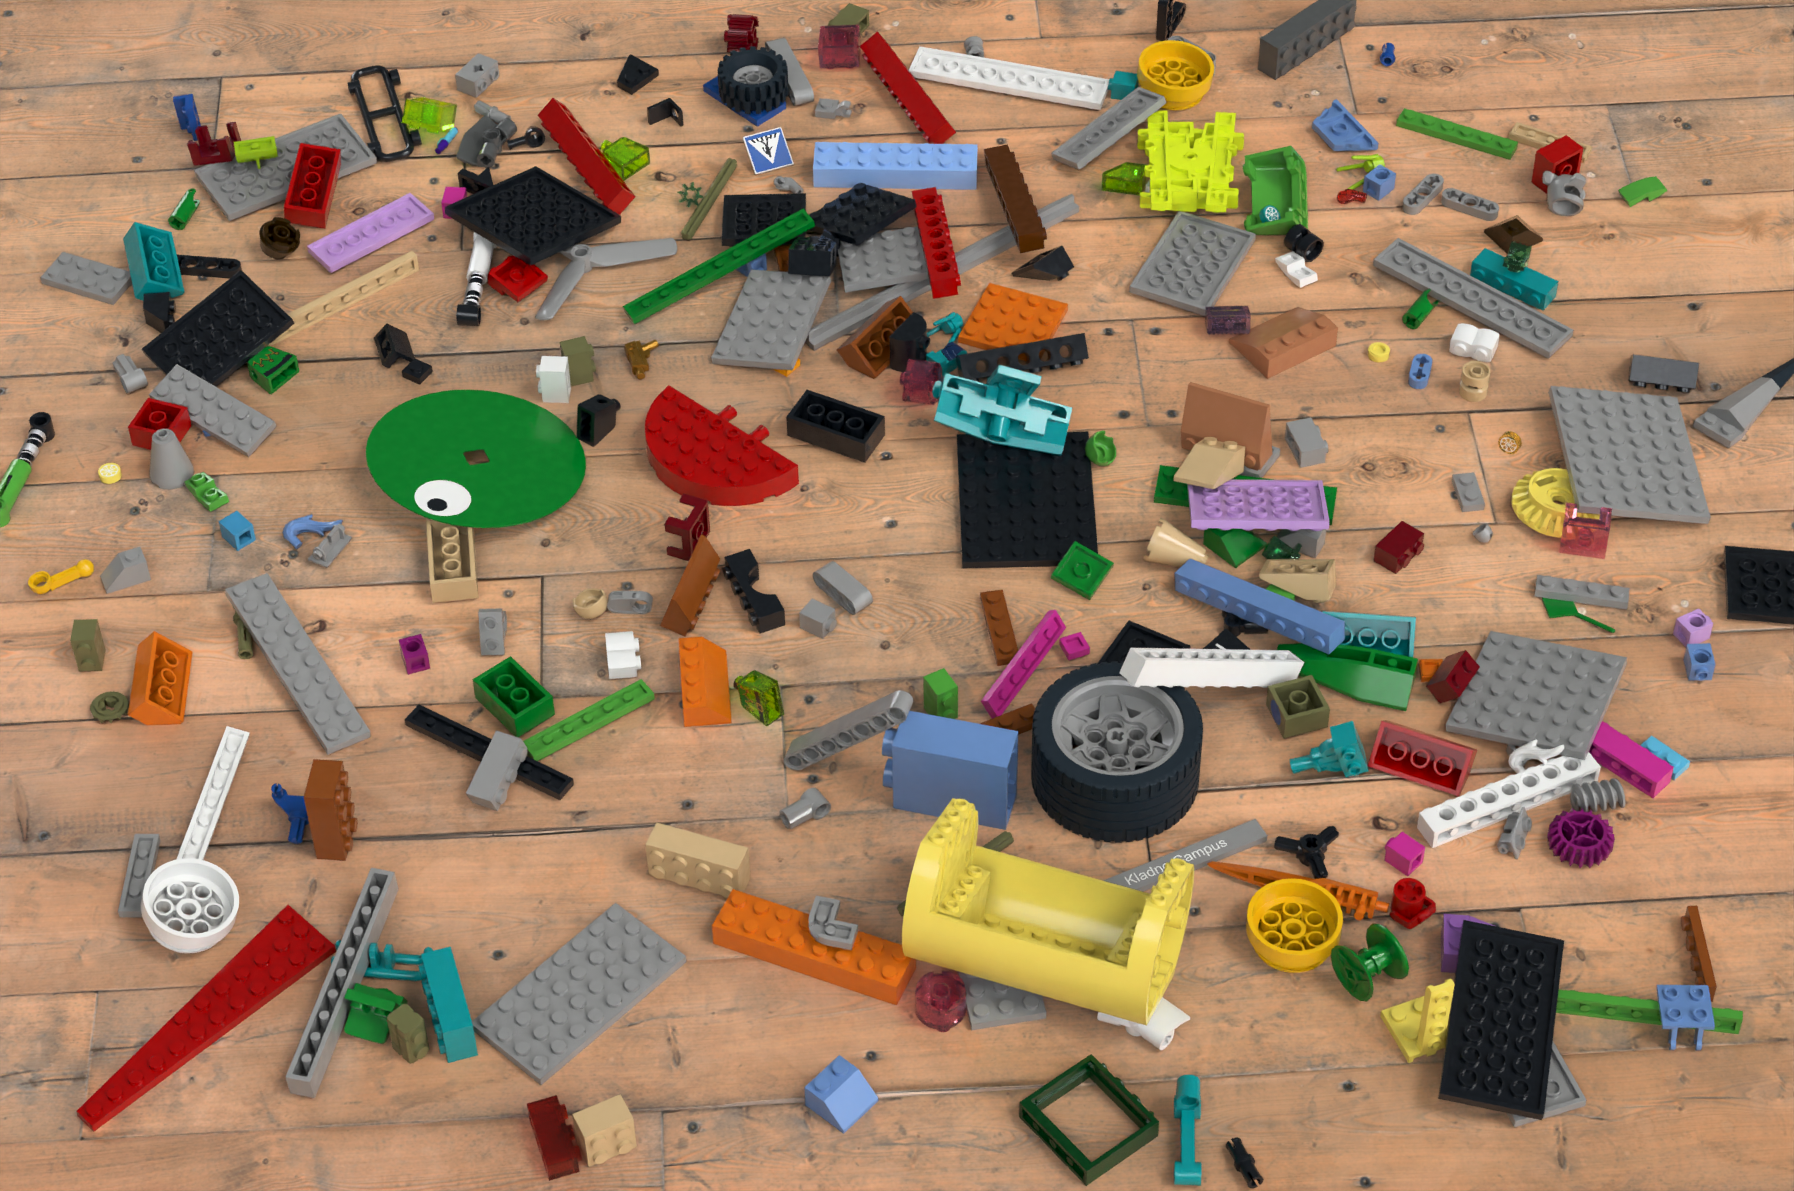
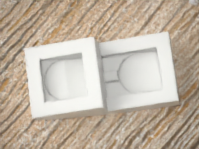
(1295, 269)

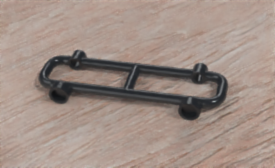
(390, 79)

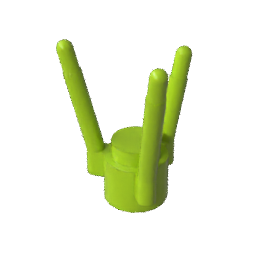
(1371, 162)

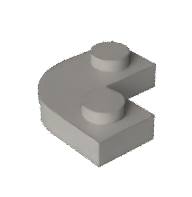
(826, 928)

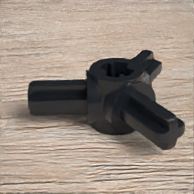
(1310, 849)

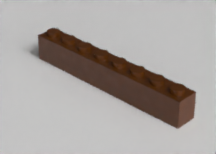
(1015, 198)

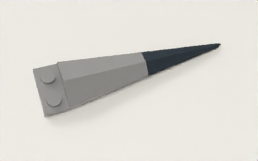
(1734, 415)

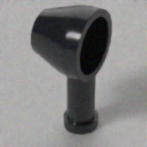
(531, 140)

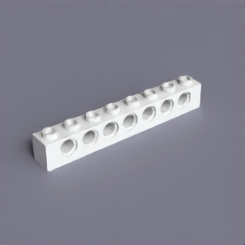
(1499, 799)

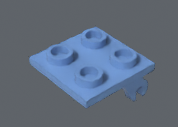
(1685, 1008)

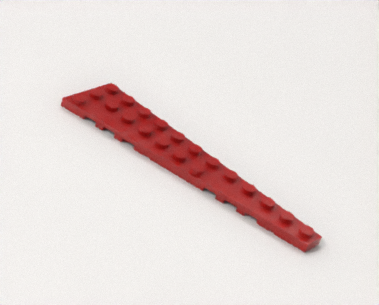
(252, 978)

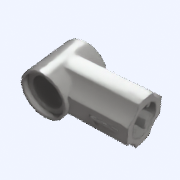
(130, 376)
(811, 805)

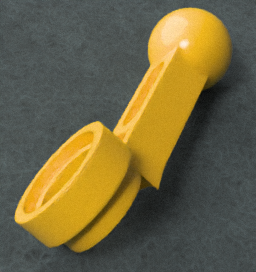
(83, 569)

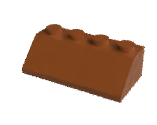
(869, 346)
(692, 588)

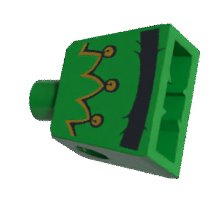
(272, 368)

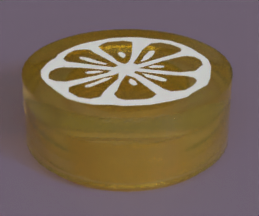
(1510, 442)

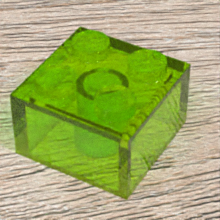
(429, 114)

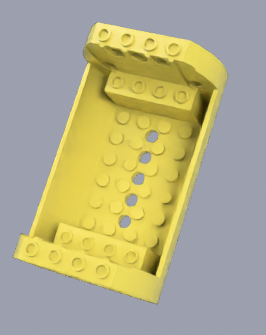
(1043, 923)

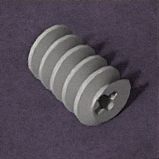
(1597, 794)

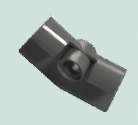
(485, 141)

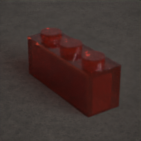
(554, 1137)

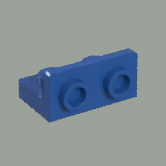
(187, 113)

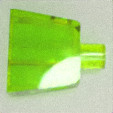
(626, 156)

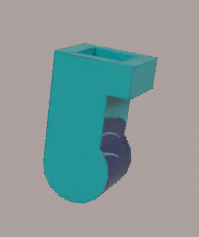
(946, 357)

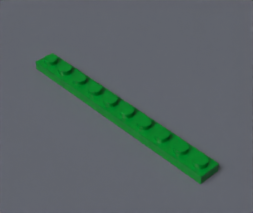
(718, 266)

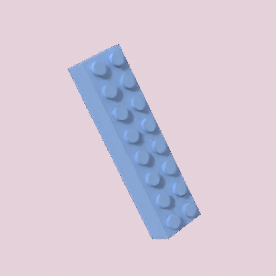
(895, 165)

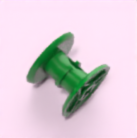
(1356, 970)

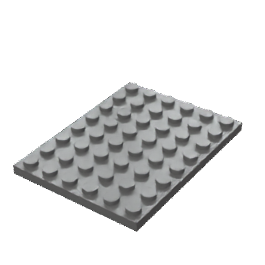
(1628, 454)

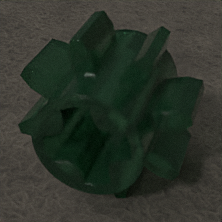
(684, 193)

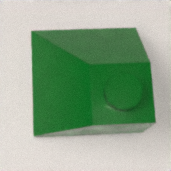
(1233, 545)

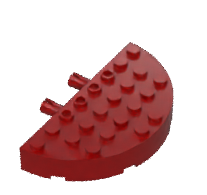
(709, 456)

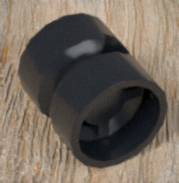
(1303, 242)

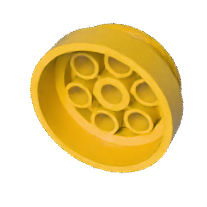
(1176, 72)
(1293, 924)

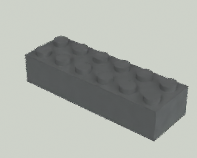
(1305, 35)

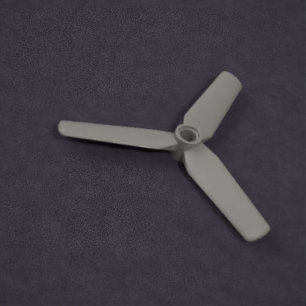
(585, 258)

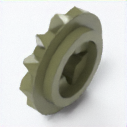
(111, 699)

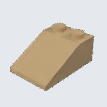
(1211, 463)
(1302, 577)

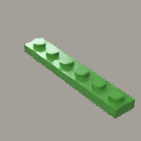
(1457, 133)
(588, 720)

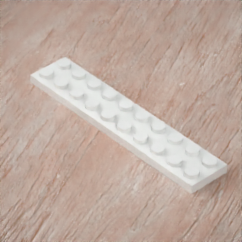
(1009, 78)

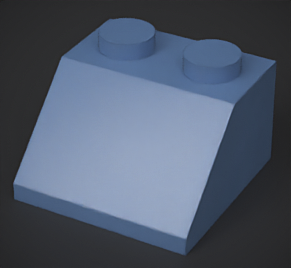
(840, 1094)

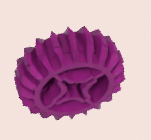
(1580, 837)

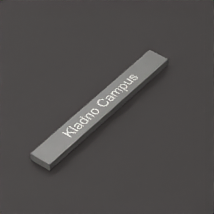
(1199, 854)

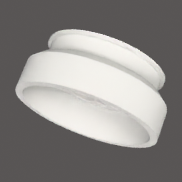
(189, 880)

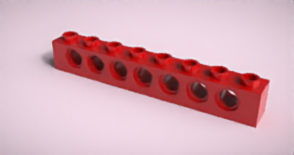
(936, 243)

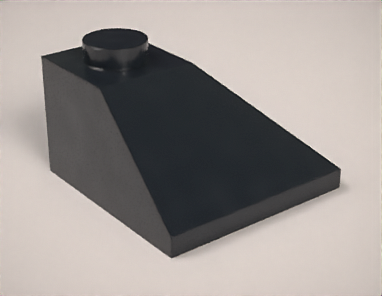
(1046, 266)

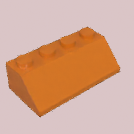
(160, 681)
(704, 682)

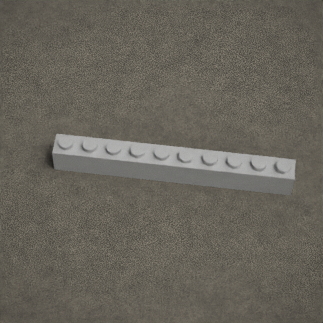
(346, 969)

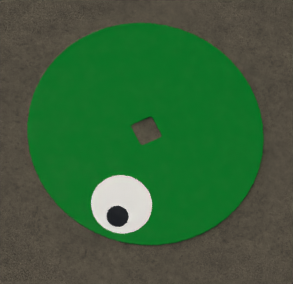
(422, 466)

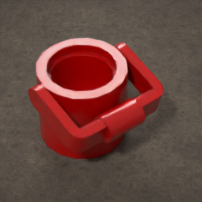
(1408, 903)

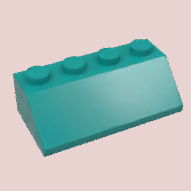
(152, 261)
(1378, 631)

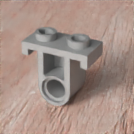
(492, 631)

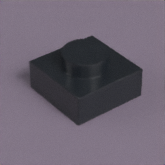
(417, 371)

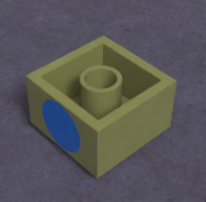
(1297, 706)

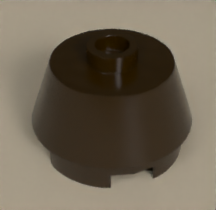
(278, 238)

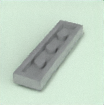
(1582, 592)
(139, 868)

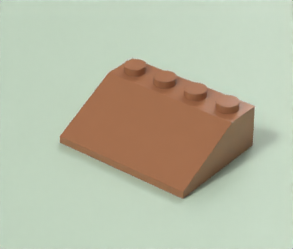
(1286, 340)
(1227, 418)

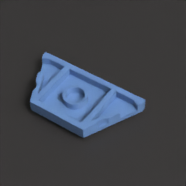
(1342, 130)

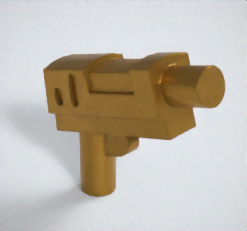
(637, 356)

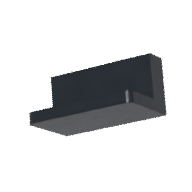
(393, 344)

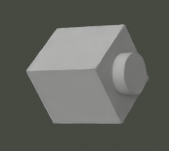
(817, 618)

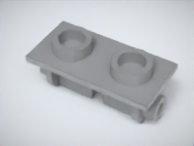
(330, 546)
(1515, 833)

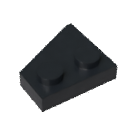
(636, 75)

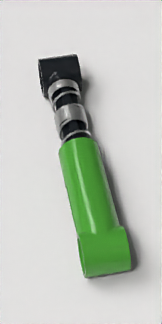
(20, 468)

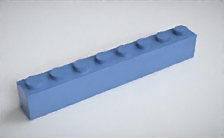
(1260, 606)

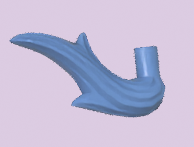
(303, 525)

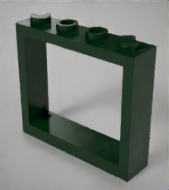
(1064, 1149)

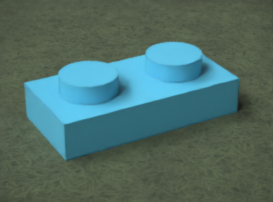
(1665, 753)

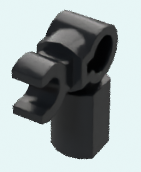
(1236, 625)

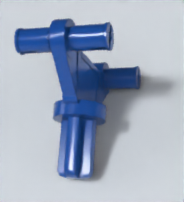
(295, 809)

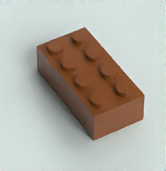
(330, 810)

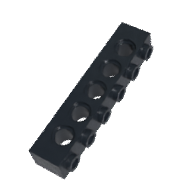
(1075, 343)

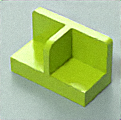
(255, 150)

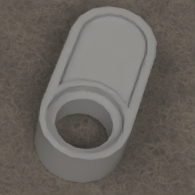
(626, 602)

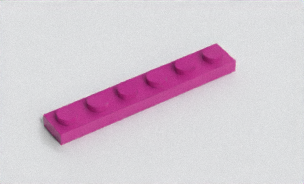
(1023, 664)

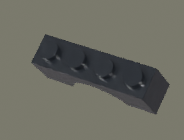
(763, 609)

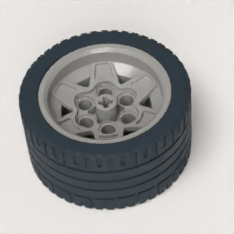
(1132, 759)

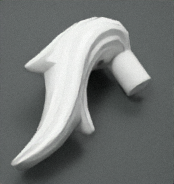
(1530, 751)

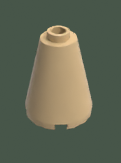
(1173, 547)

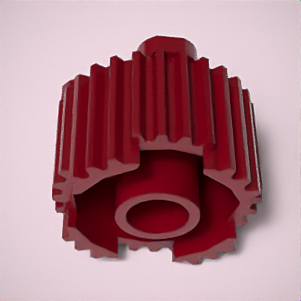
(741, 32)

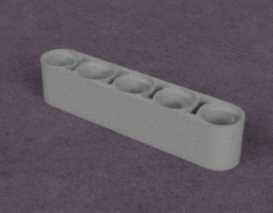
(798, 85)

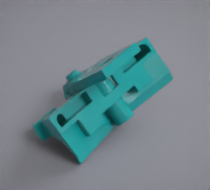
(1003, 410)

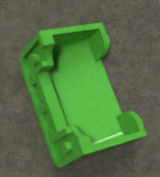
(1278, 181)

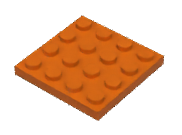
(1011, 318)

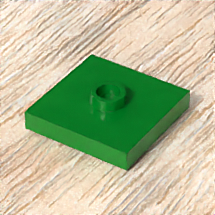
(1082, 570)

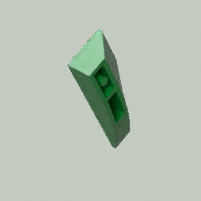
(1360, 673)

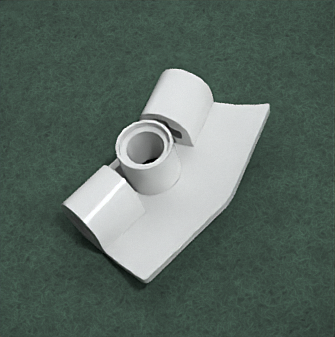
(1160, 1027)

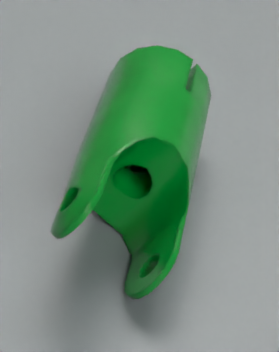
(184, 210)
(1419, 311)

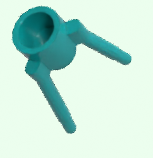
(949, 324)

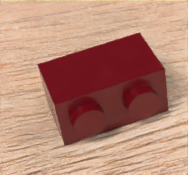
(1399, 547)
(1452, 676)

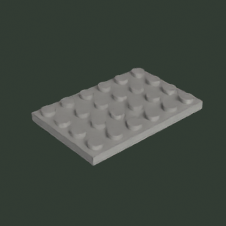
(1192, 263)
(771, 320)

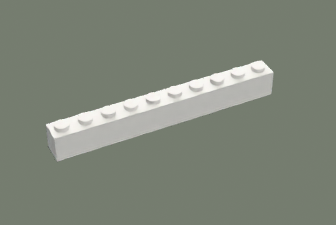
(1209, 667)

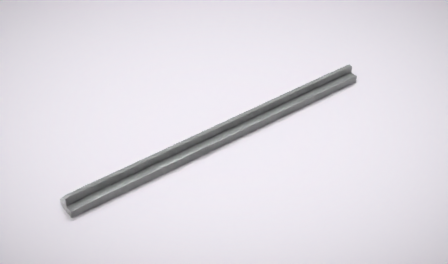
(966, 259)

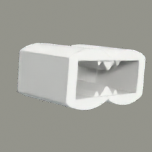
(1474, 342)
(621, 655)

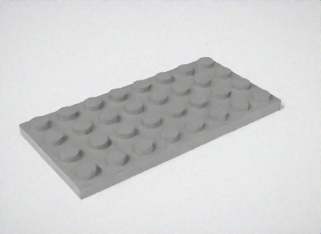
(245, 188)
(578, 993)

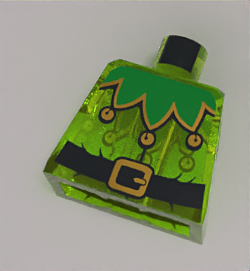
(760, 696)

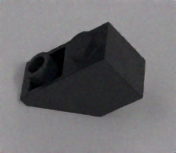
(159, 310)

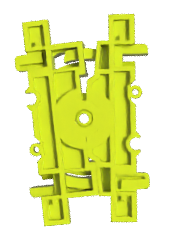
(1189, 164)

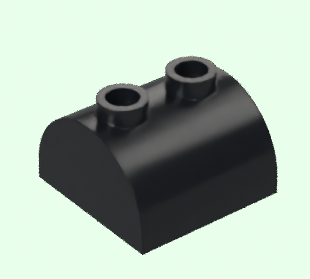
(908, 342)

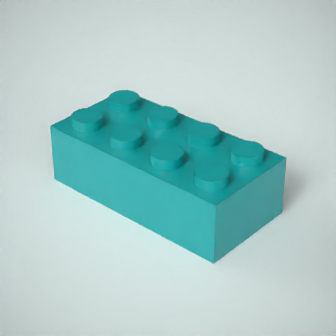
(447, 1005)

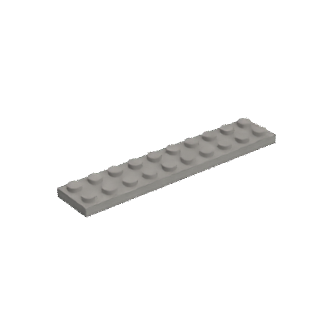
(1473, 298)
(297, 663)

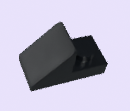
(474, 182)

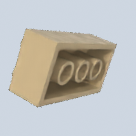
(451, 562)
(697, 860)

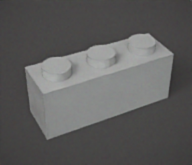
(497, 770)

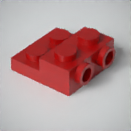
(516, 278)

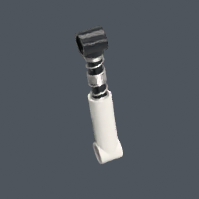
(470, 311)

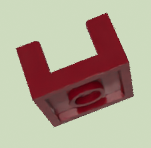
(213, 150)
(690, 528)

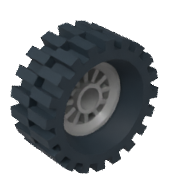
(753, 80)

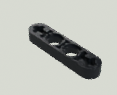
(225, 266)

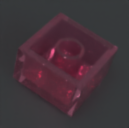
(839, 46)

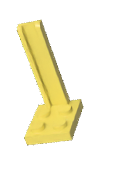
(1421, 1023)

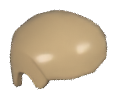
(590, 603)

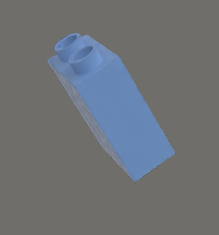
(948, 760)

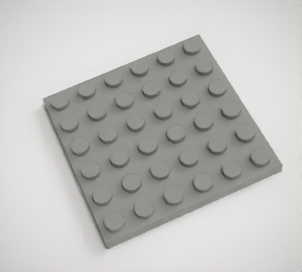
(1537, 692)

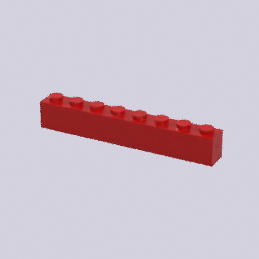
(907, 89)
(585, 156)

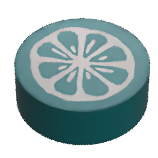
(1269, 213)

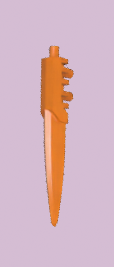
(1347, 895)

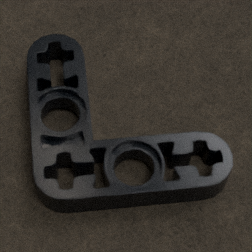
(1168, 18)

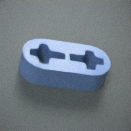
(1423, 371)

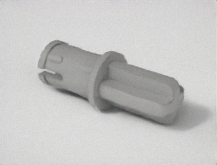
(491, 112)

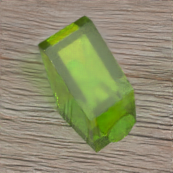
(1125, 179)

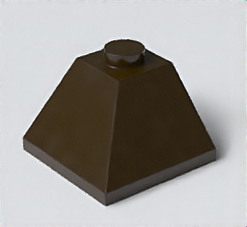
(1512, 230)

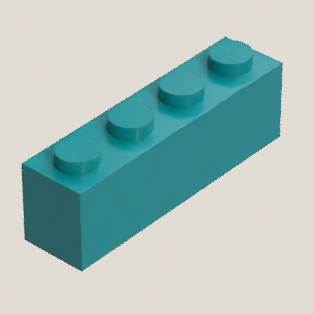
(1526, 285)

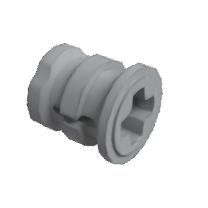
(974, 46)

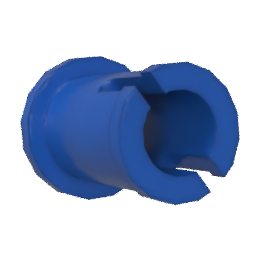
(1387, 57)

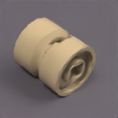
(1474, 381)

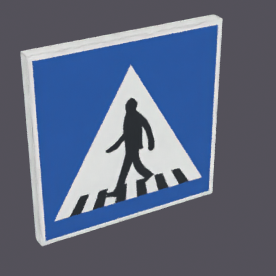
(768, 151)

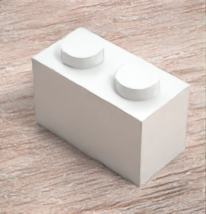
(554, 379)

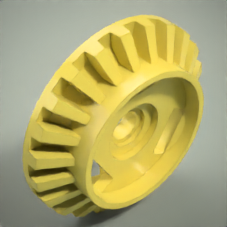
(1534, 500)

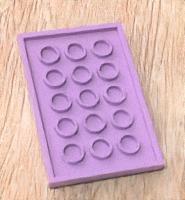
(1259, 505)

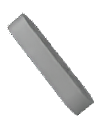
(1409, 205)
(1487, 211)

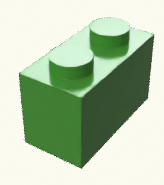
(940, 694)

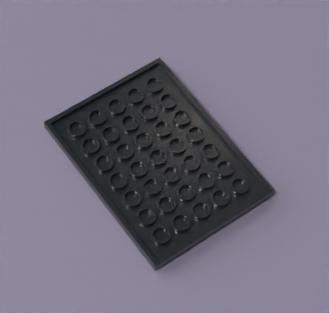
(1023, 503)

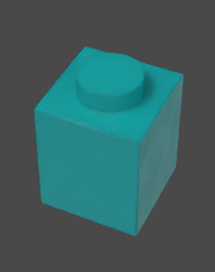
(1122, 84)

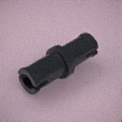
(1244, 1162)

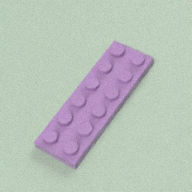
(370, 232)

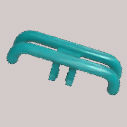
(383, 963)

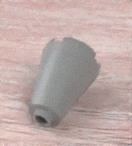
(169, 461)

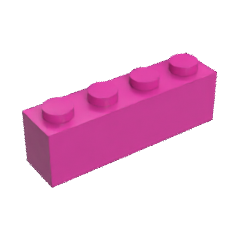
(1630, 761)

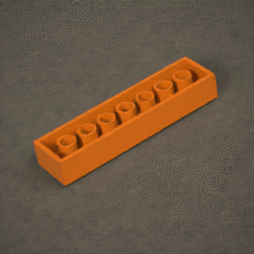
(784, 939)

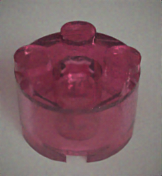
(919, 381)
(940, 1000)

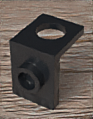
(664, 110)

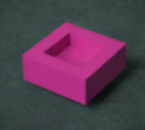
(1074, 646)

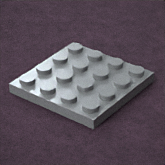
(883, 260)

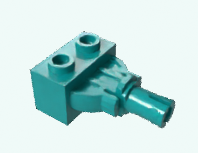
(1336, 754)

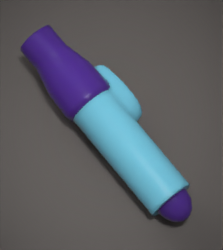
(444, 142)

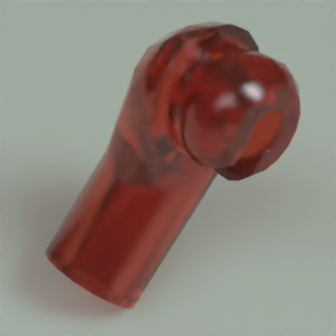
(1349, 195)

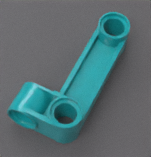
(1187, 1108)

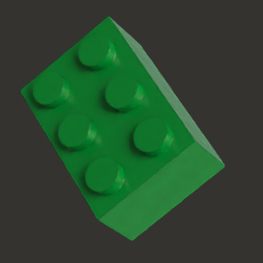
(513, 697)

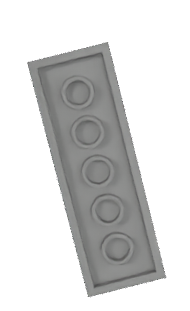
(1108, 128)
(215, 410)

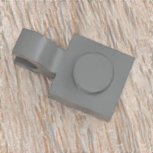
(830, 108)

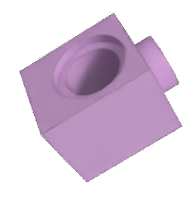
(1693, 628)

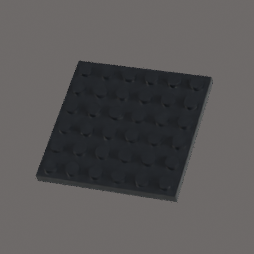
(533, 215)

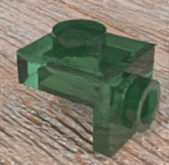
(1518, 257)
(1279, 550)

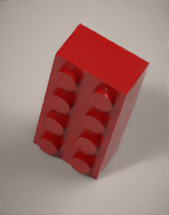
(312, 185)

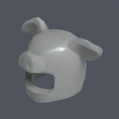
(1564, 193)

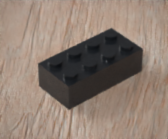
(835, 425)

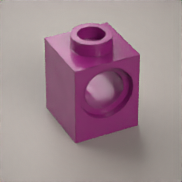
(414, 654)

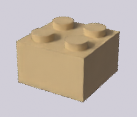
(604, 1130)

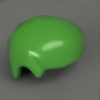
(1100, 449)

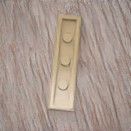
(1539, 138)

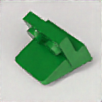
(370, 1012)

